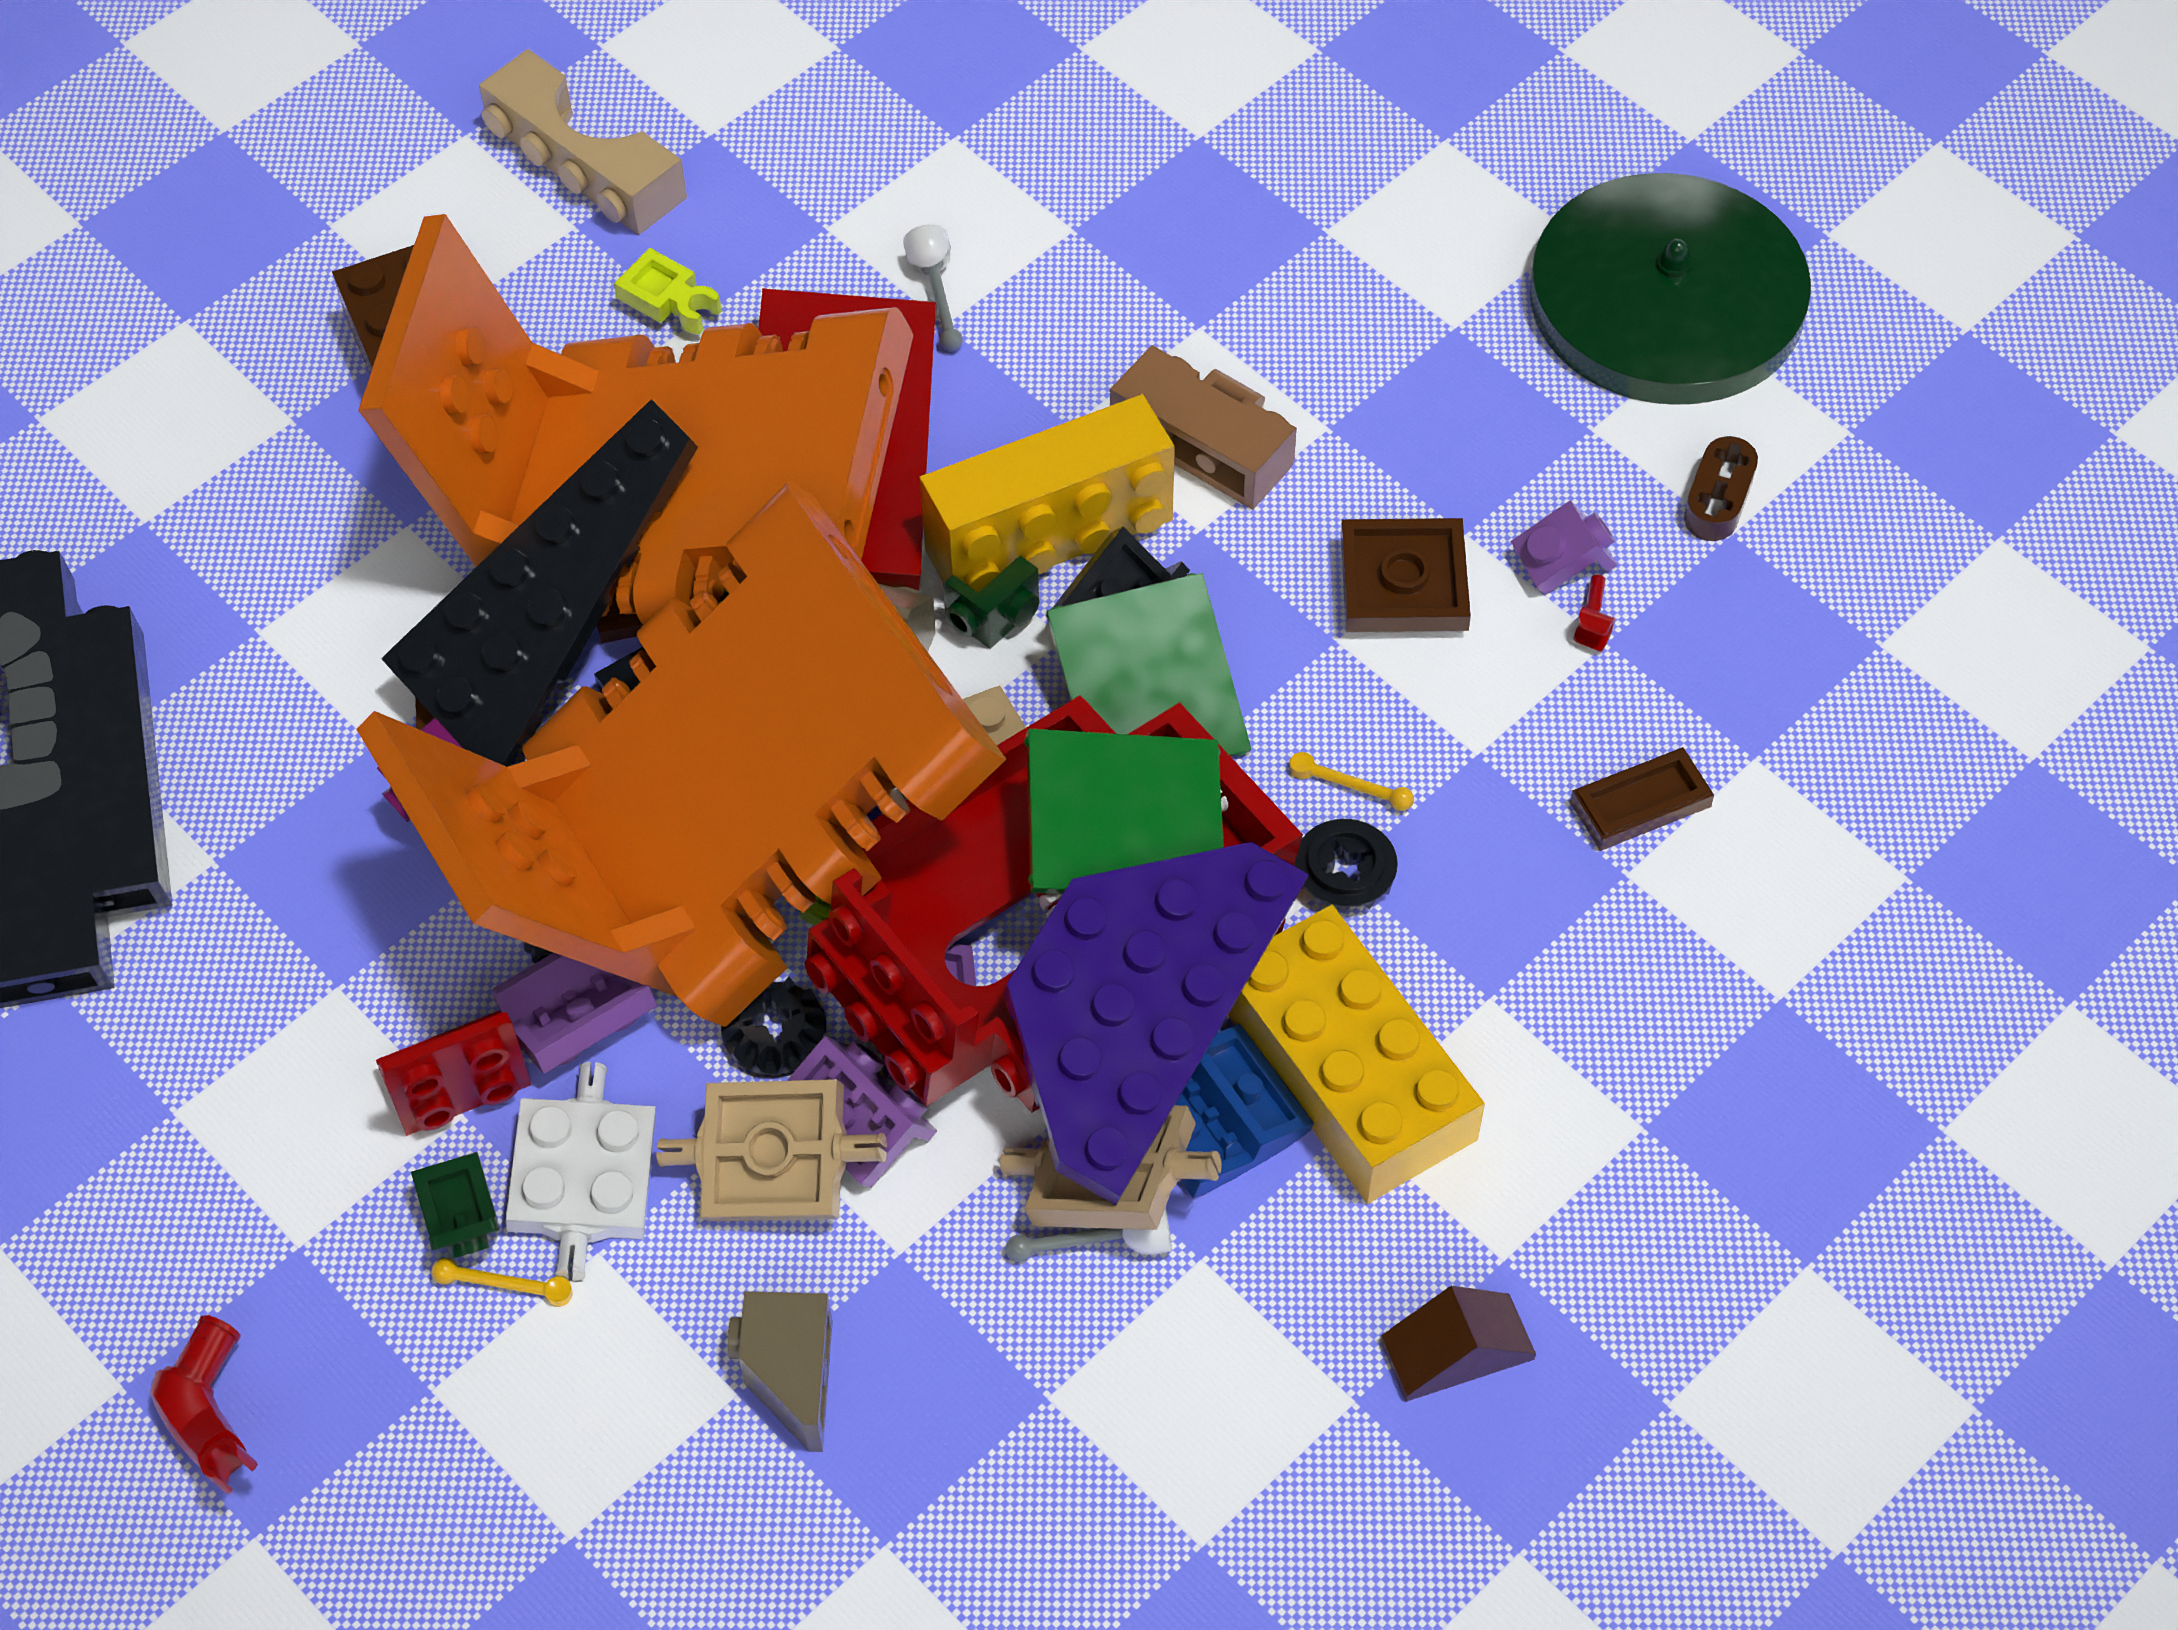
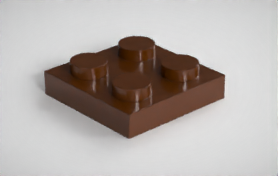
(1405, 575)

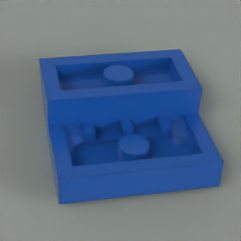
(1239, 1109)

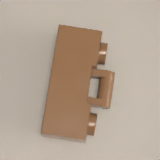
(1214, 425)

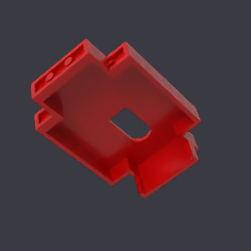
(951, 876)

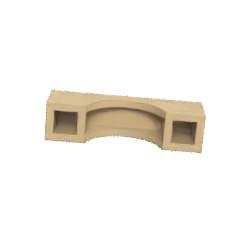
(625, 176)

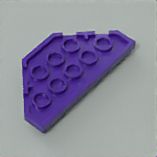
(1133, 992)

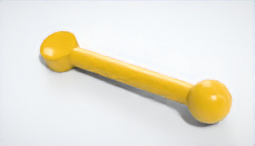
(1303, 766)
(556, 1290)

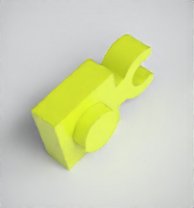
(663, 287)

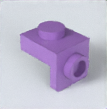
(1564, 546)

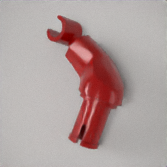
(190, 1410)

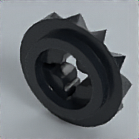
(1355, 843)
(755, 1047)

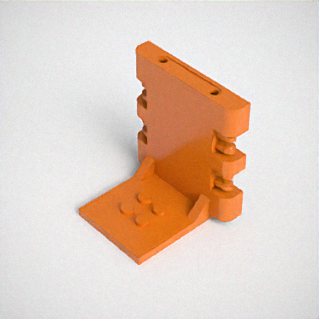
(502, 422)
(725, 779)

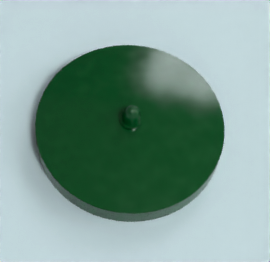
(1669, 288)

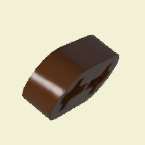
(1710, 485)

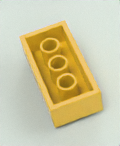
(1050, 494)
(1356, 1056)

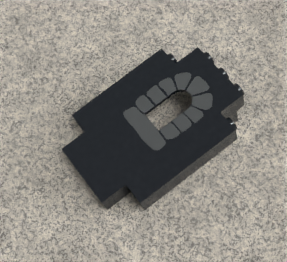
(83, 786)

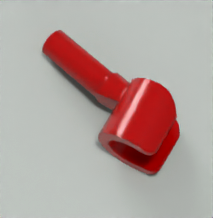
(1594, 627)

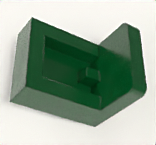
(999, 607)
(456, 1205)

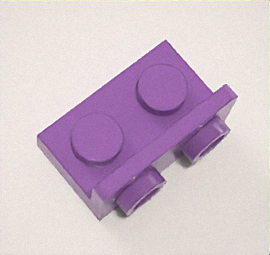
(868, 1101)

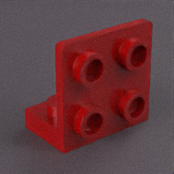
(455, 1072)

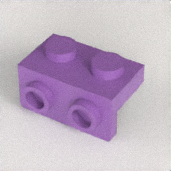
(567, 1007)

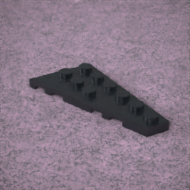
(531, 605)

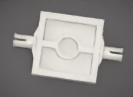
(581, 1170)

